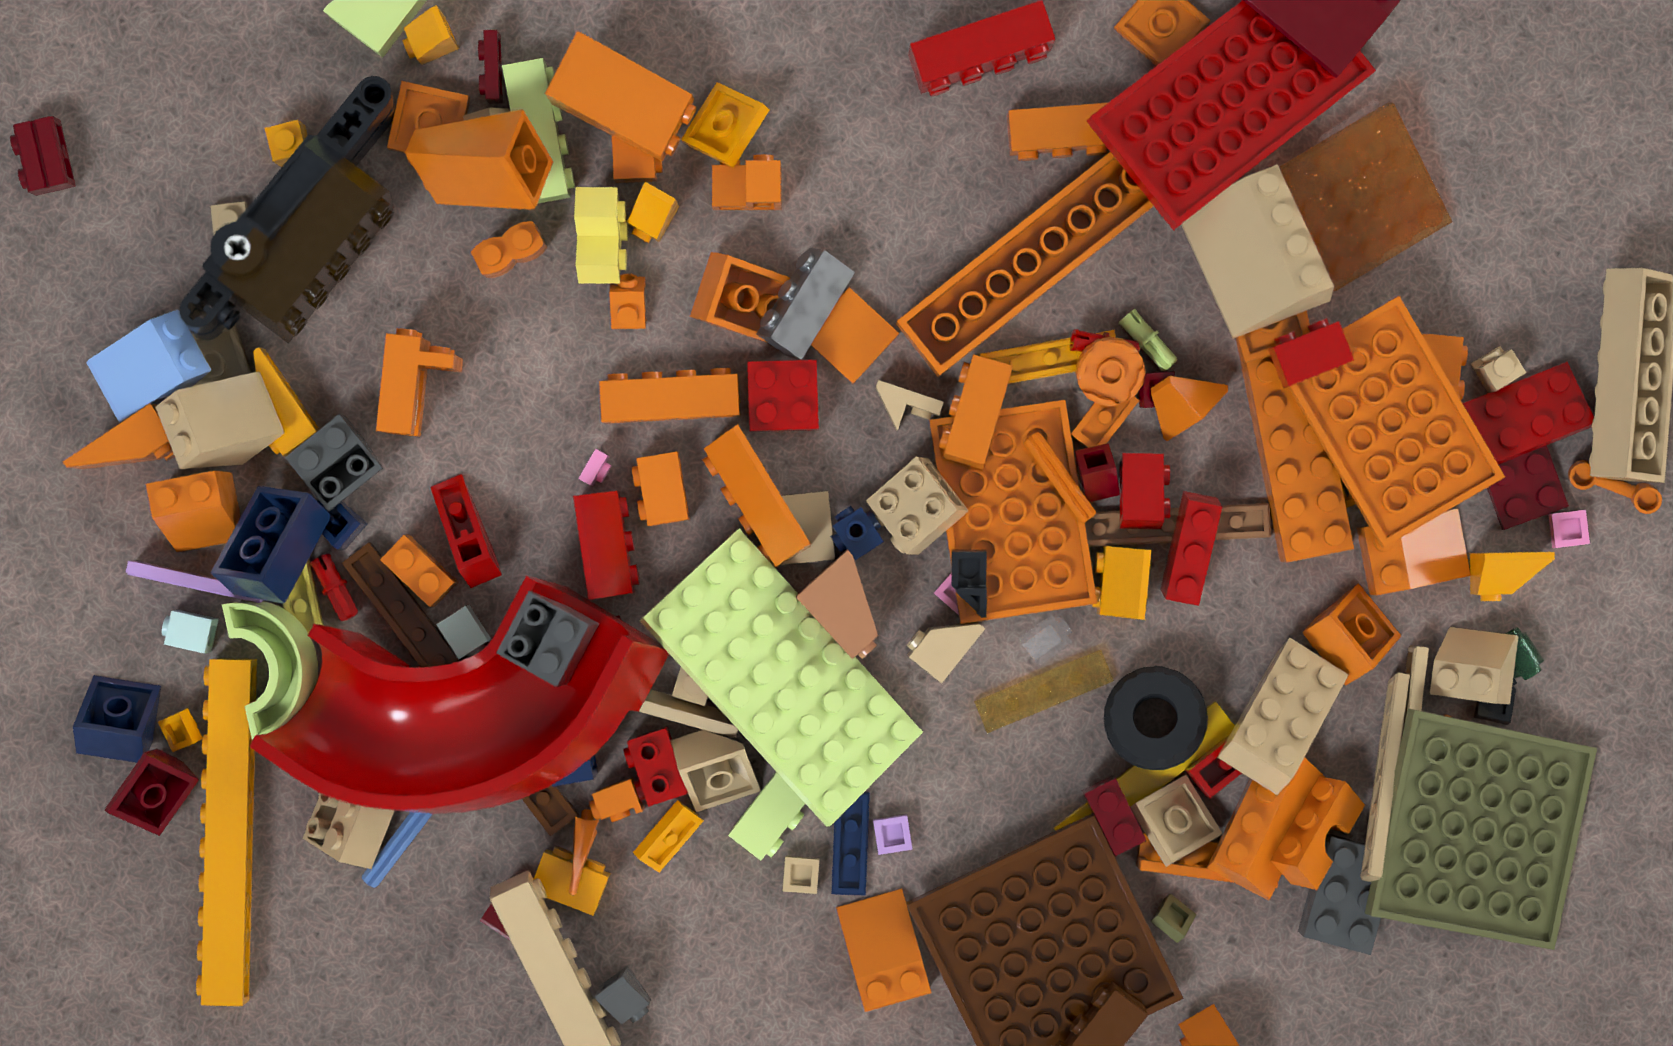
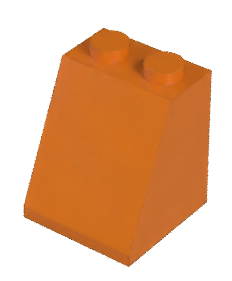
(195, 509)

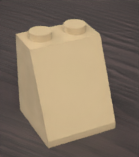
(220, 421)

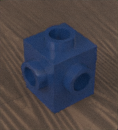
(856, 545)

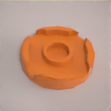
(1110, 371)

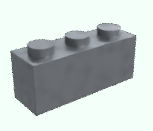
(805, 302)

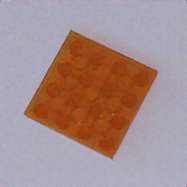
(1365, 195)

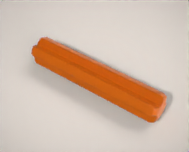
(1060, 477)

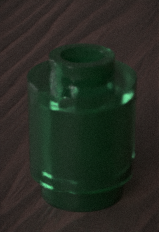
(1527, 656)

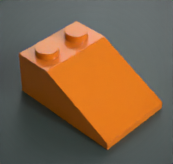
(736, 294)
(131, 441)
(1418, 559)
(883, 950)

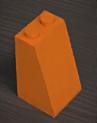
(620, 97)
(482, 161)

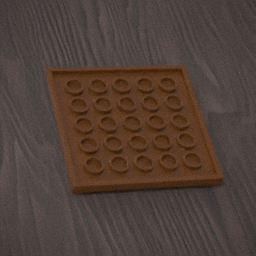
(1040, 936)

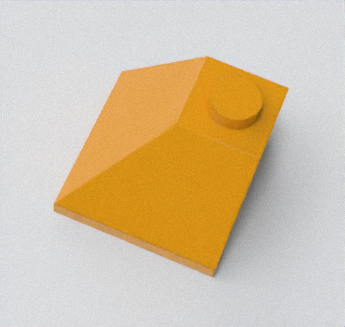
(1504, 572)

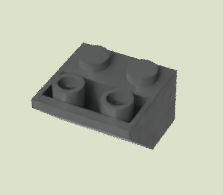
(335, 461)
(547, 638)

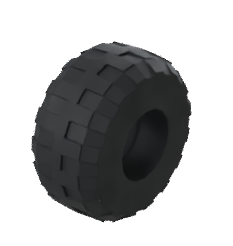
(1163, 684)

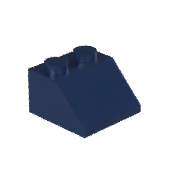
(116, 719)

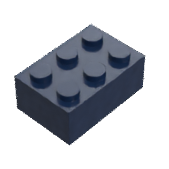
(271, 544)

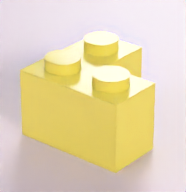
(600, 231)

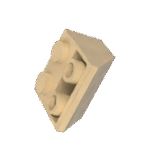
(347, 830)

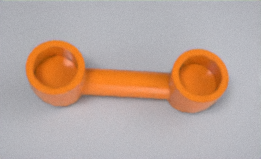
(1643, 495)

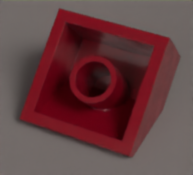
(153, 791)

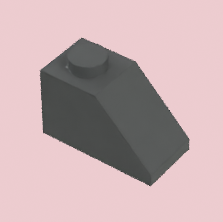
(623, 997)

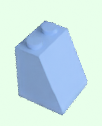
(148, 365)

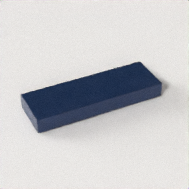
(851, 848)

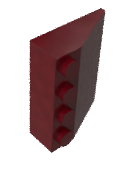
(1326, 29)

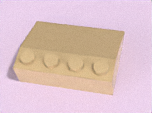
(1258, 253)

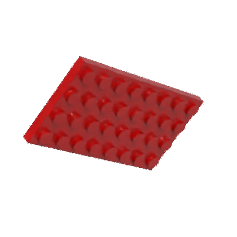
(1217, 110)

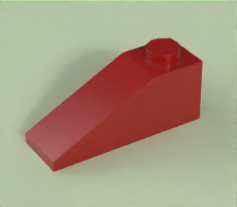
(465, 532)

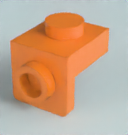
(628, 302)

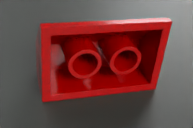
(605, 544)

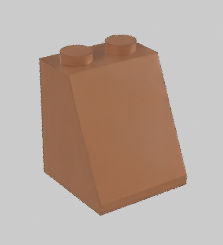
(841, 606)

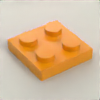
(725, 124)

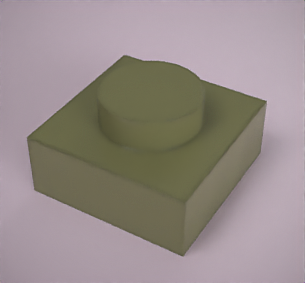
(1173, 918)

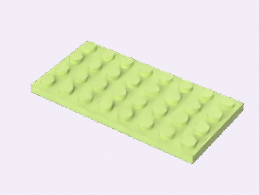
(781, 677)

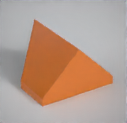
(1184, 403)

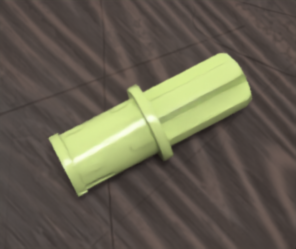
(1148, 340)

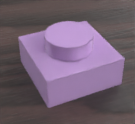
(892, 834)

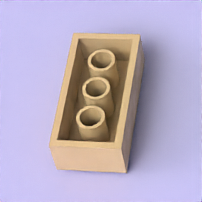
(1283, 716)

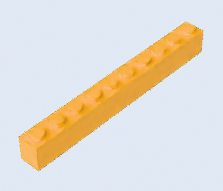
(228, 834)

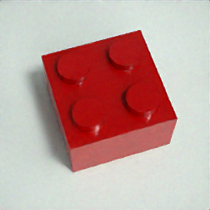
(783, 396)

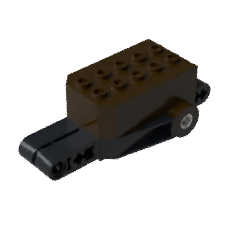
(300, 228)

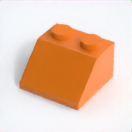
(1352, 634)

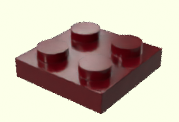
(1527, 490)

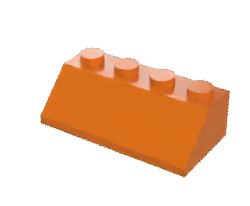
(756, 496)
(1257, 831)

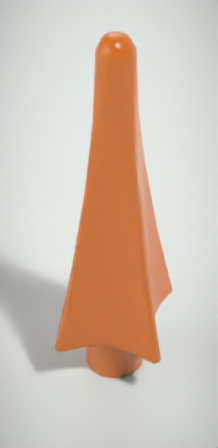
(583, 838)

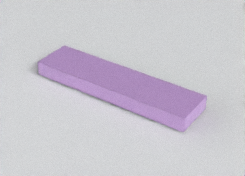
(181, 578)

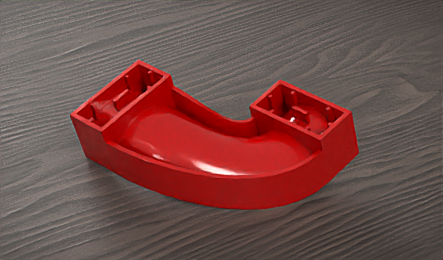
(462, 729)

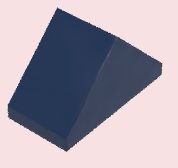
(342, 526)

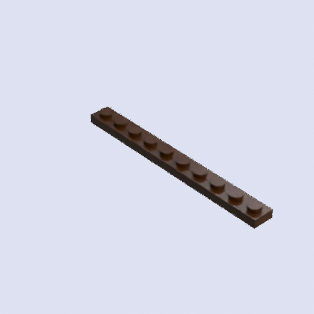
(432, 650)

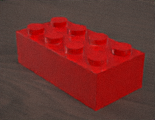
(982, 47)

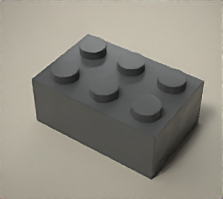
(1338, 907)

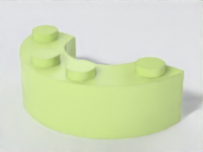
(289, 657)

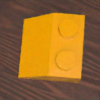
(1122, 582)

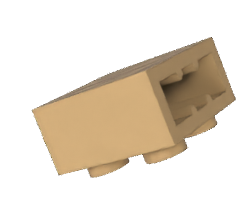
(916, 506)

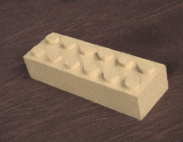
(1634, 377)

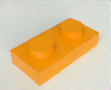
(668, 836)

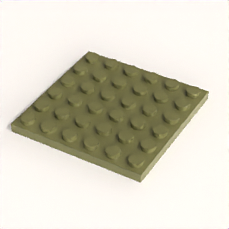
(1482, 830)

